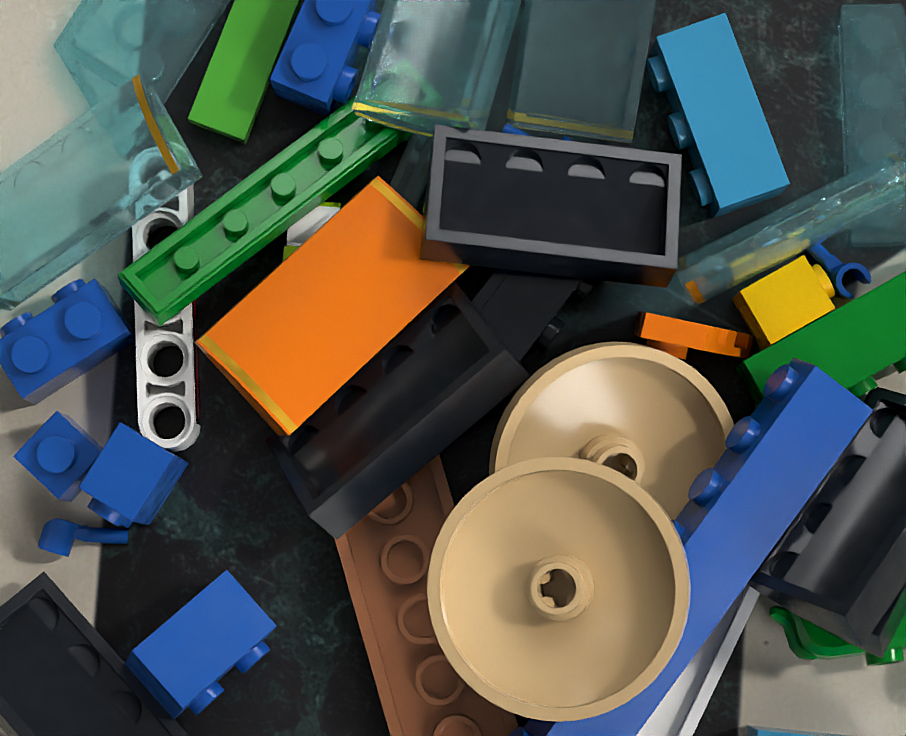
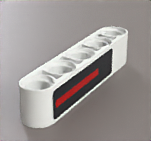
(182, 388)

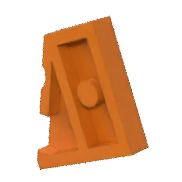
(677, 335)

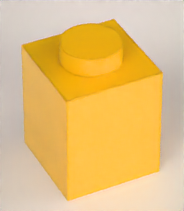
(785, 301)

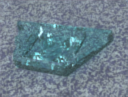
(118, 39)

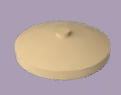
(621, 410)
(558, 589)

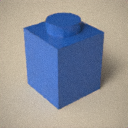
(59, 455)

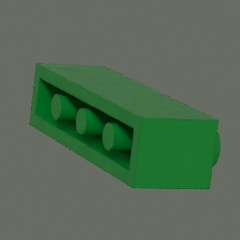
(844, 344)

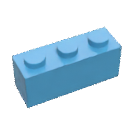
(716, 116)

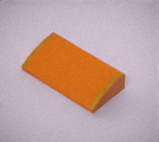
(328, 308)

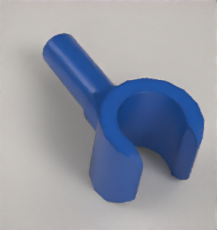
(836, 270)
(60, 534)

